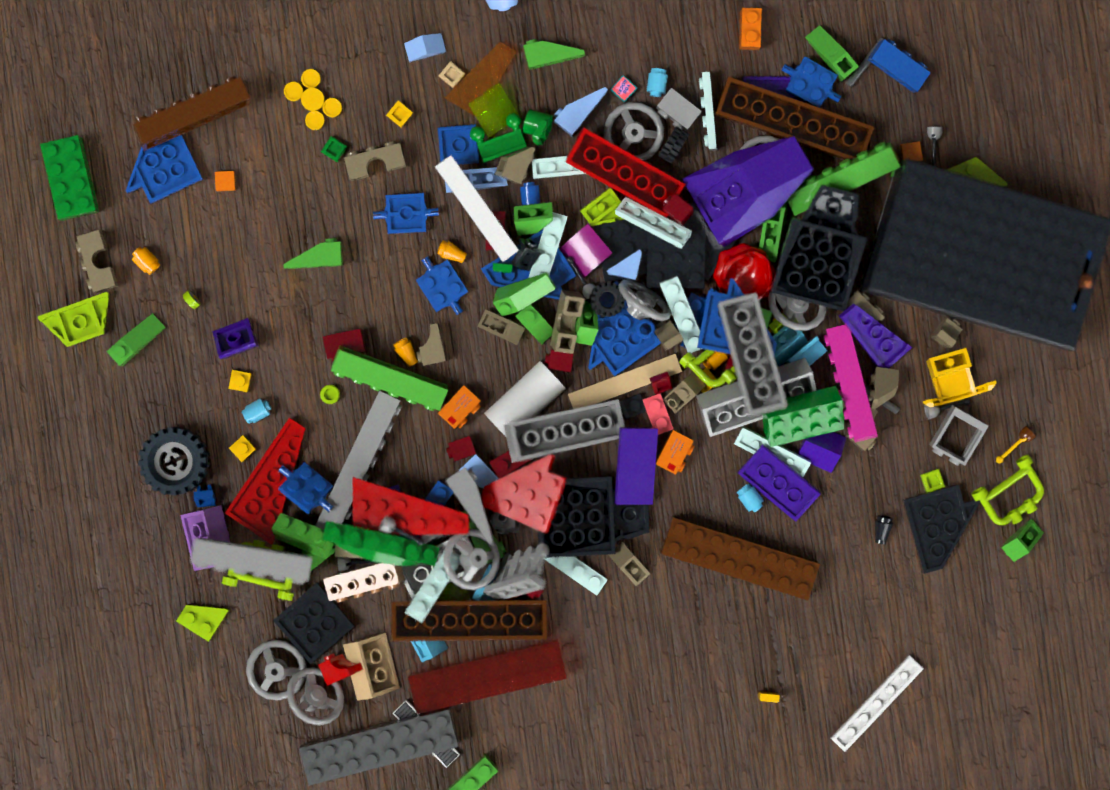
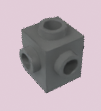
(504, 524)

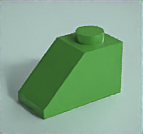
(532, 218)
(535, 323)
(586, 325)
(1022, 540)

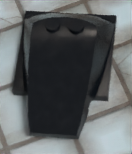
(822, 251)
(590, 520)

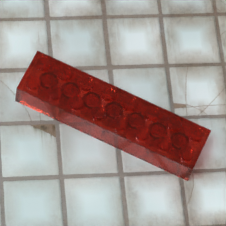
(487, 676)

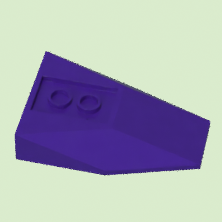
(748, 186)

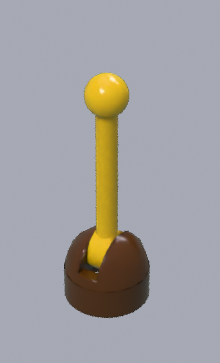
(1025, 435)

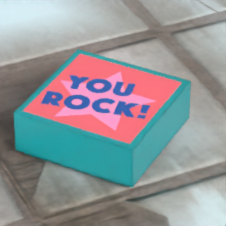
(623, 88)

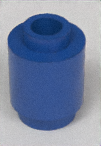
(530, 194)
(651, 329)

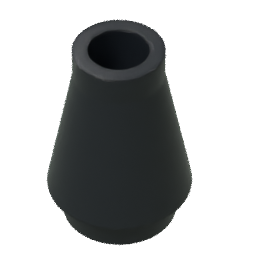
(883, 526)

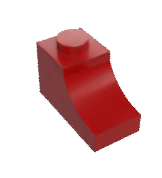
(337, 668)

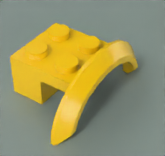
(953, 378)

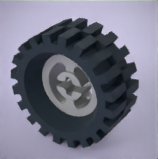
(165, 441)

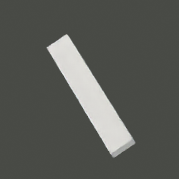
(476, 208)
(877, 703)

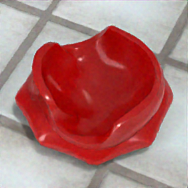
(747, 267)

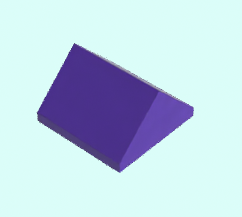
(234, 339)
(823, 450)

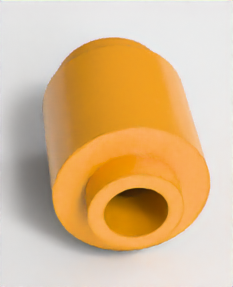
(145, 260)
(715, 360)

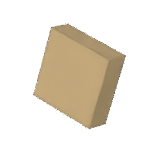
(451, 74)

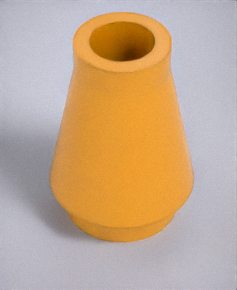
(450, 251)
(405, 351)

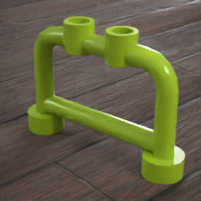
(693, 363)
(1029, 505)
(284, 588)

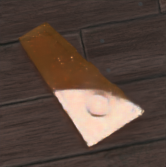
(481, 77)

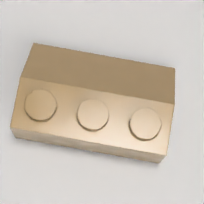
(377, 664)

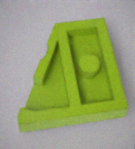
(602, 209)
(202, 619)

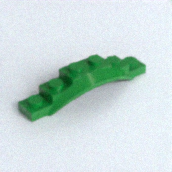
(379, 546)

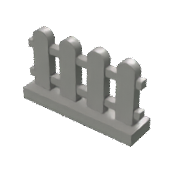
(518, 573)

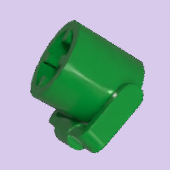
(538, 125)

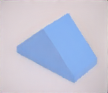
(425, 46)
(627, 268)

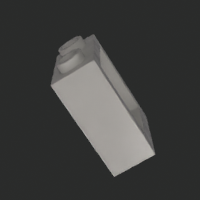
(954, 458)

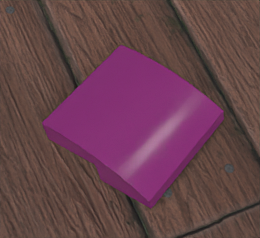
(586, 250)

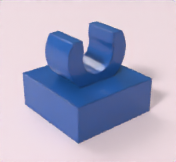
(204, 498)

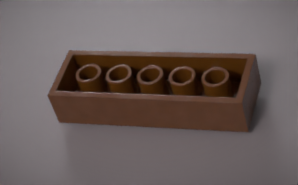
(191, 113)

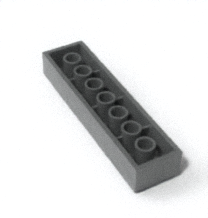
(379, 745)

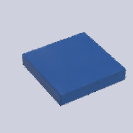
(456, 142)

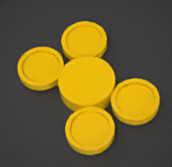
(312, 99)

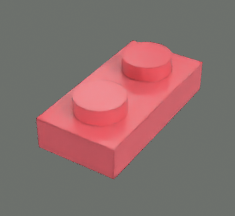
(657, 413)

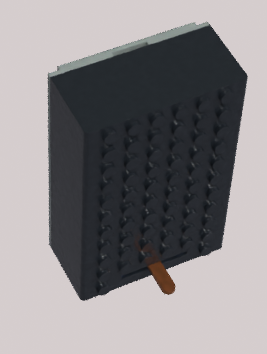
(986, 254)

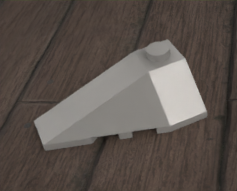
(468, 493)

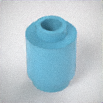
(657, 82)
(256, 411)
(750, 498)

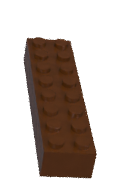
(790, 118)
(740, 558)
(472, 621)

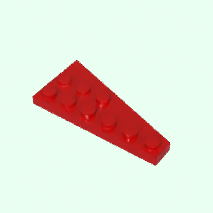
(259, 499)
(410, 513)

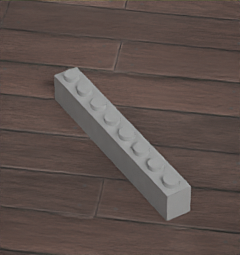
(361, 457)

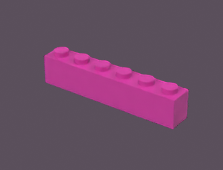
(851, 383)

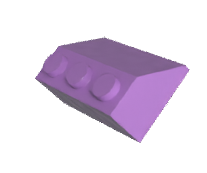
(204, 524)

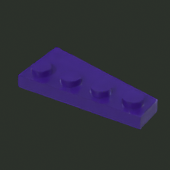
(875, 338)

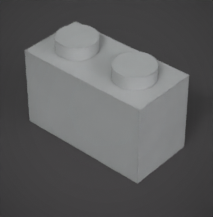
(678, 110)

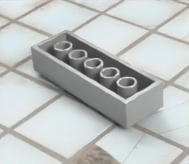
(752, 355)
(724, 406)
(564, 430)
(251, 559)

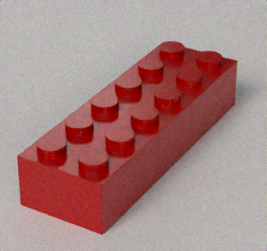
(622, 171)

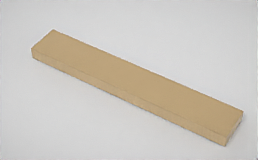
(624, 382)

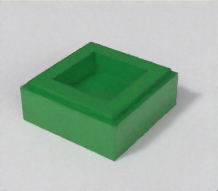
(334, 149)
(503, 268)

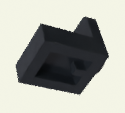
(526, 255)
(632, 406)

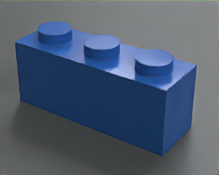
(899, 65)

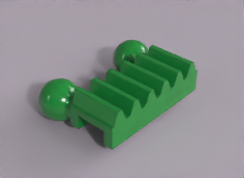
(500, 144)

